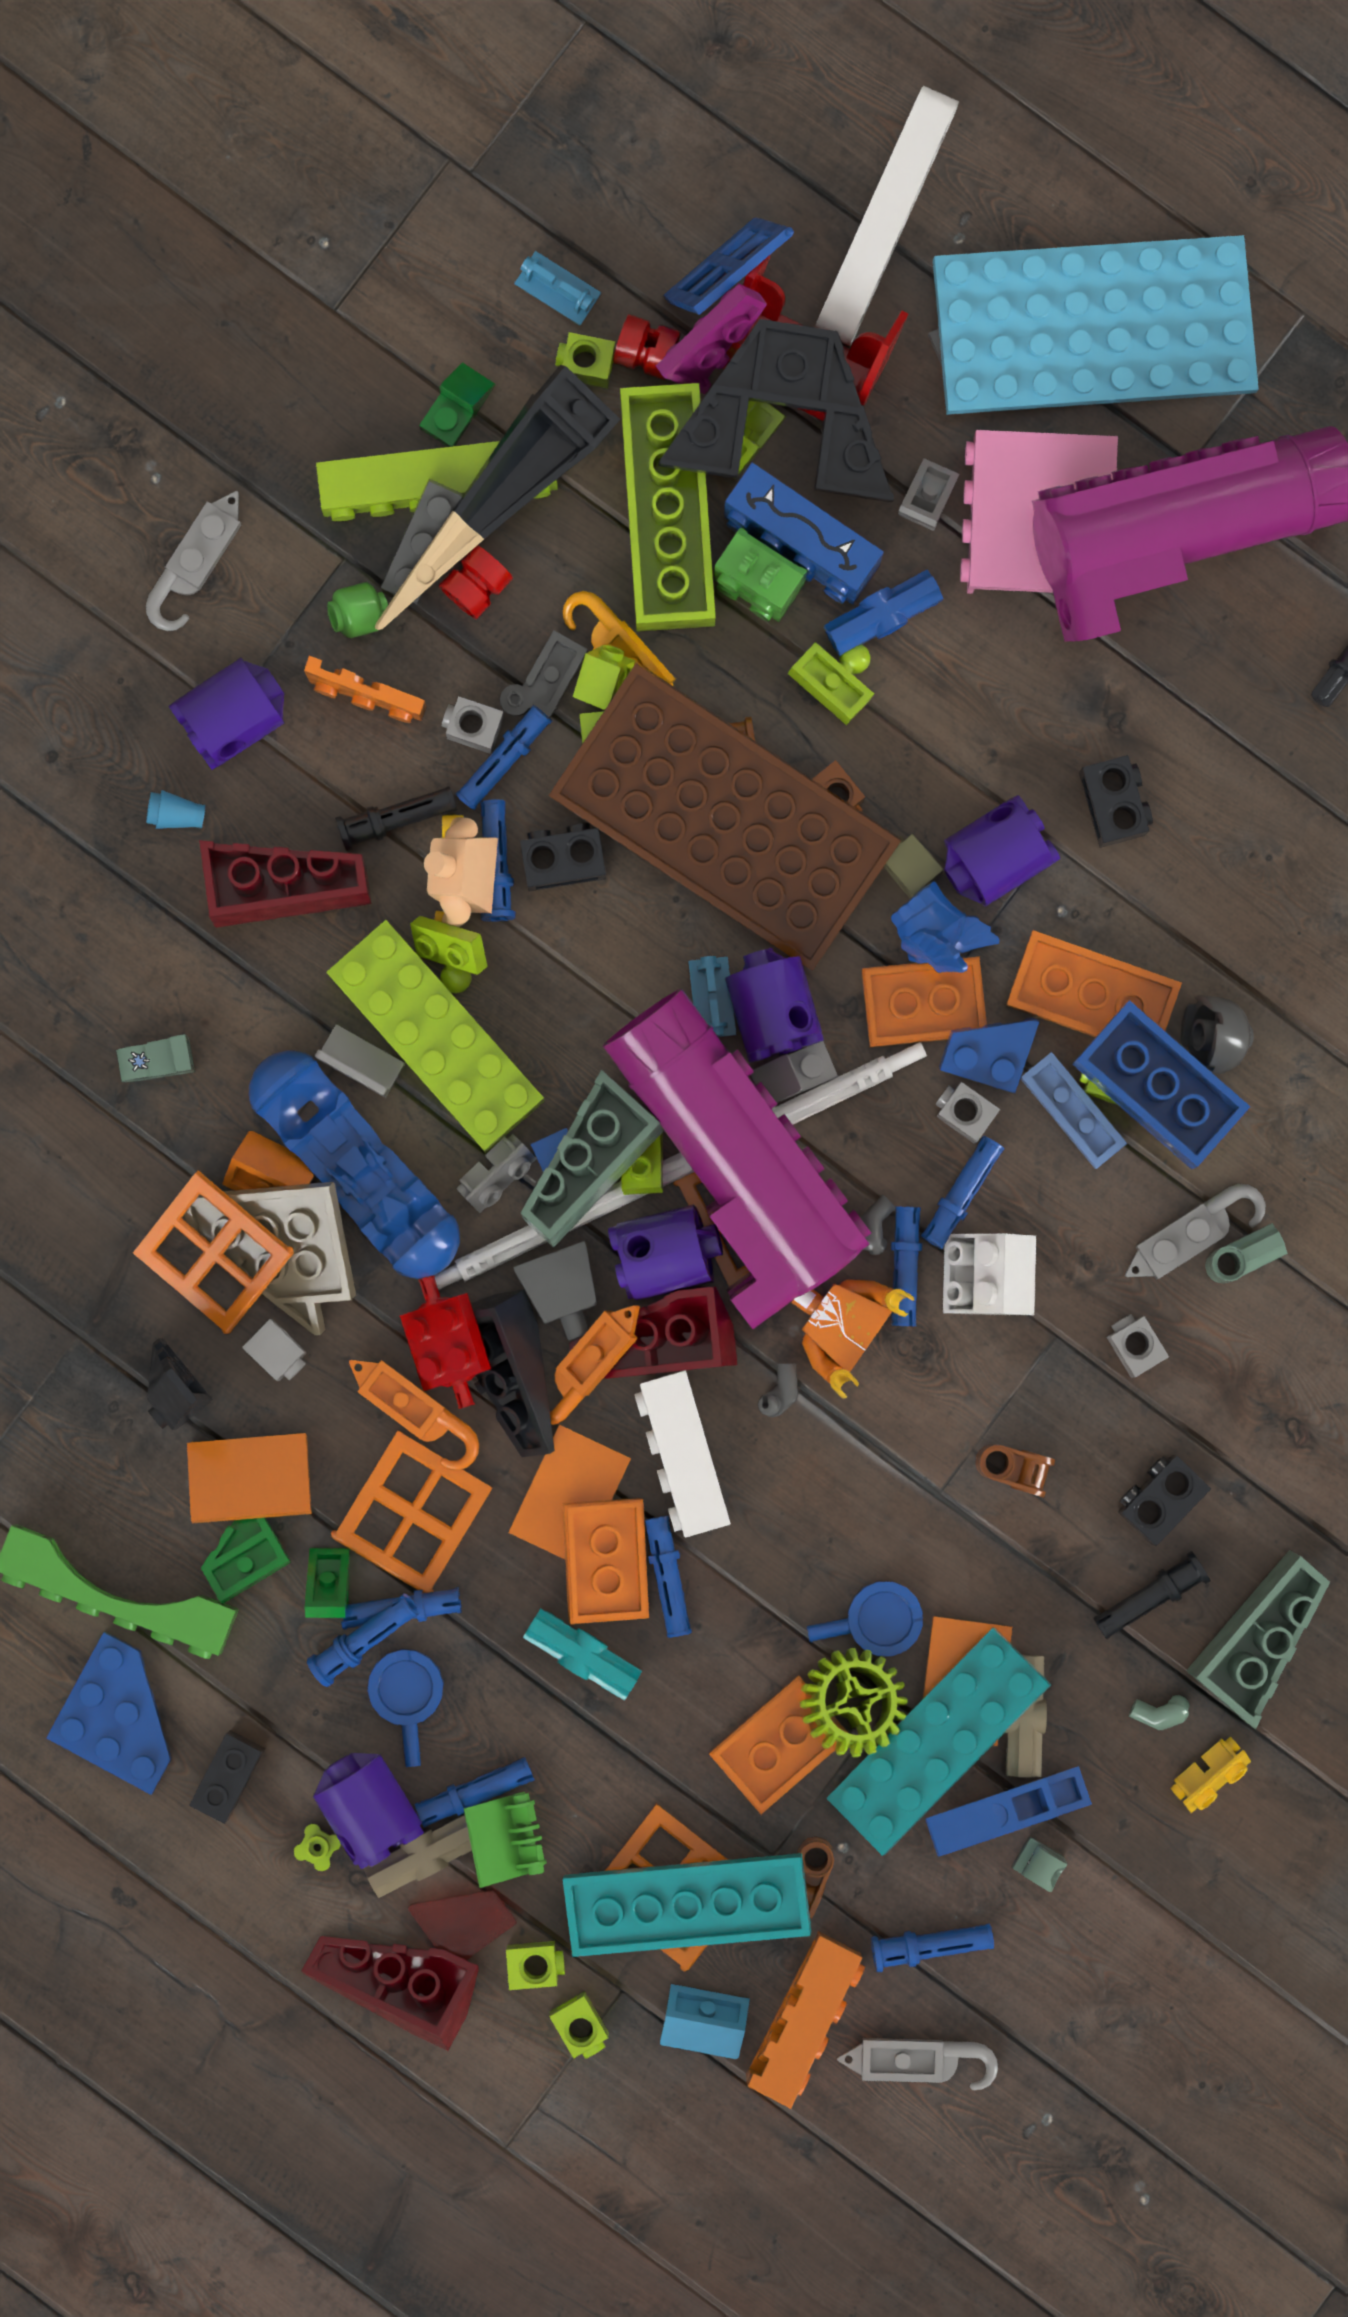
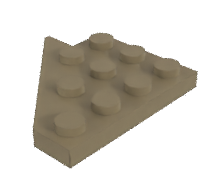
(307, 1221)

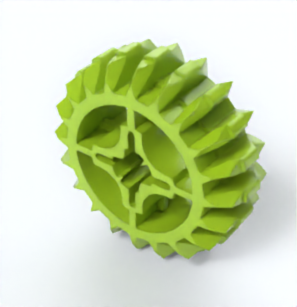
(858, 1719)

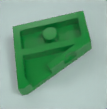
(243, 1558)

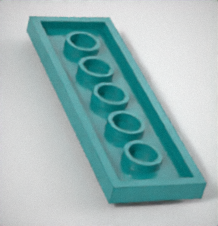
(939, 1741)
(687, 1905)

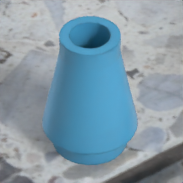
(172, 811)

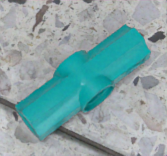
(582, 1654)

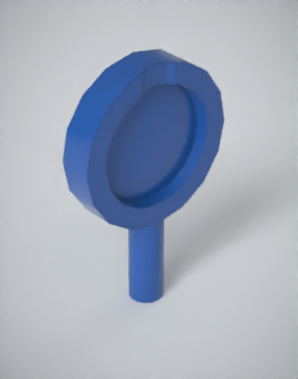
(880, 1619)
(406, 1691)

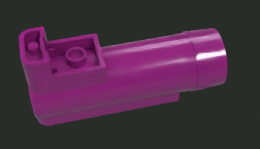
(1149, 523)
(764, 1187)

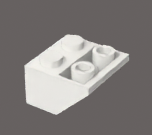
(989, 1274)

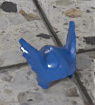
(938, 932)

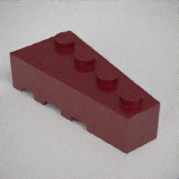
(278, 882)

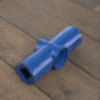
(883, 612)

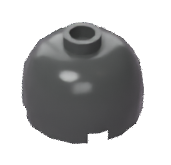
(1216, 1033)

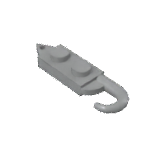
(1192, 1233)

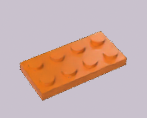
(1085, 987)

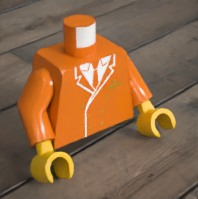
(845, 1325)

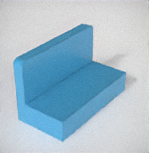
(704, 2021)

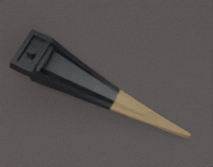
(542, 444)

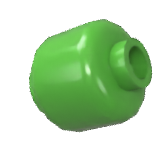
(356, 609)

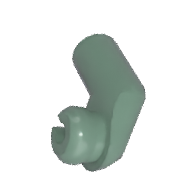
(1162, 1717)

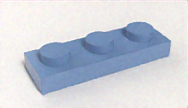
(1073, 1110)

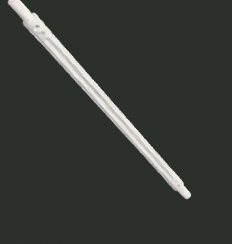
(677, 1167)

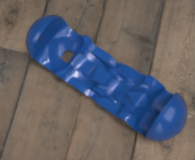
(369, 1178)

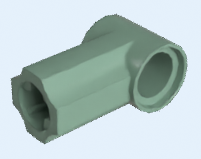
(1248, 1253)

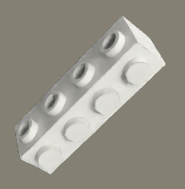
(684, 1454)

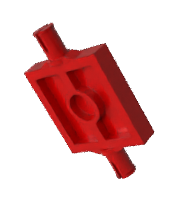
(445, 1342)

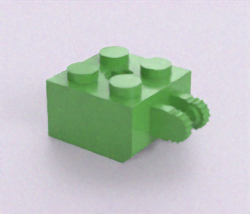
(758, 576)

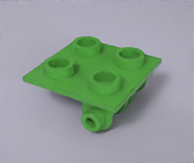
(504, 1839)

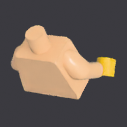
(461, 870)

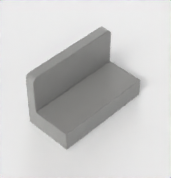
(360, 1061)

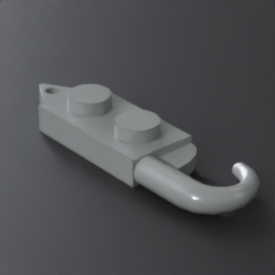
(195, 557)
(917, 2060)

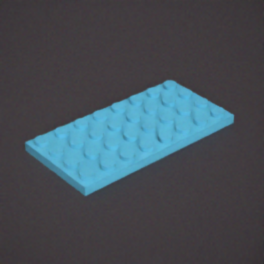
(1095, 324)

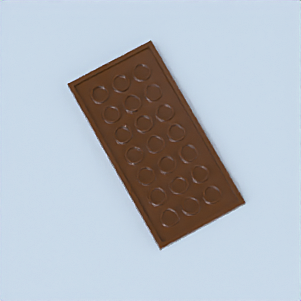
(724, 816)

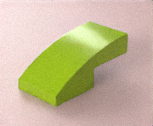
(760, 425)

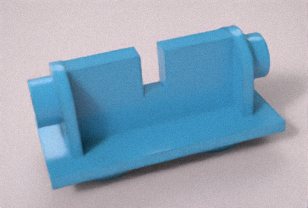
(557, 287)
(711, 993)

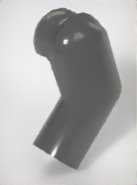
(873, 1220)
(783, 1394)

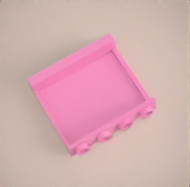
(1004, 482)

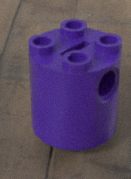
(230, 711)
(998, 852)
(773, 1005)
(665, 1252)
(366, 1808)

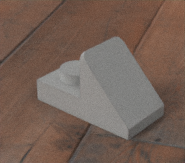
(928, 494)
(796, 1072)

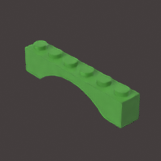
(40, 1562)

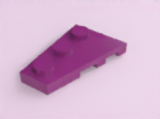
(711, 337)

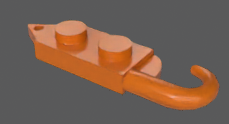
(593, 1358)
(413, 1408)

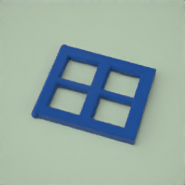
(723, 264)

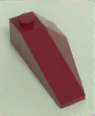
(679, 1334)
(407, 1986)

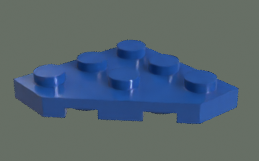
(115, 1717)

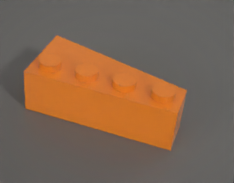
(804, 2019)

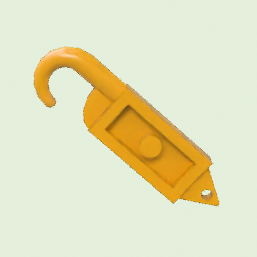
(614, 632)

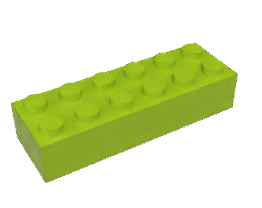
(665, 513)
(435, 1036)

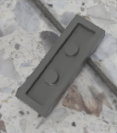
(428, 518)

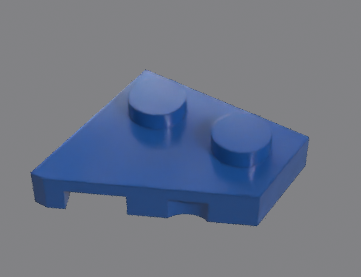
(990, 1053)

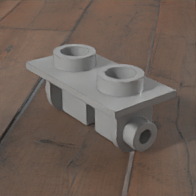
(510, 1163)

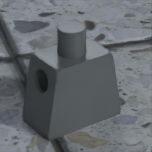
(561, 1287)

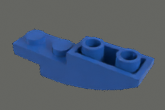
(1008, 1811)

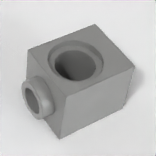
(483, 739)
(984, 1111)
(276, 1351)
(1152, 1354)

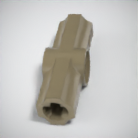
(1025, 1735)
(420, 1857)

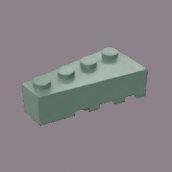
(591, 1157)
(1261, 1638)

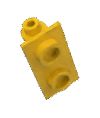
(1224, 1768)

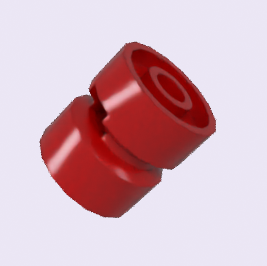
(634, 339)
(475, 582)

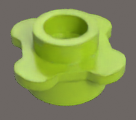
(306, 1851)

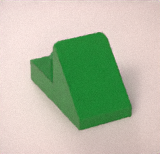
(456, 405)
(327, 1583)

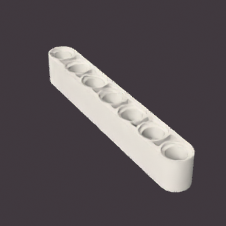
(887, 214)

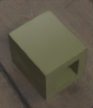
(912, 866)

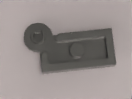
(547, 678)

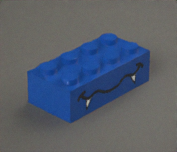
(802, 534)
(1161, 1085)

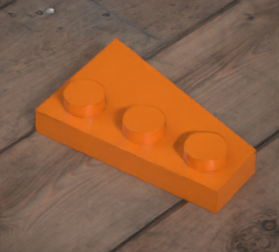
(401, 704)

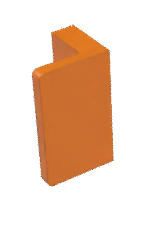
(264, 1165)

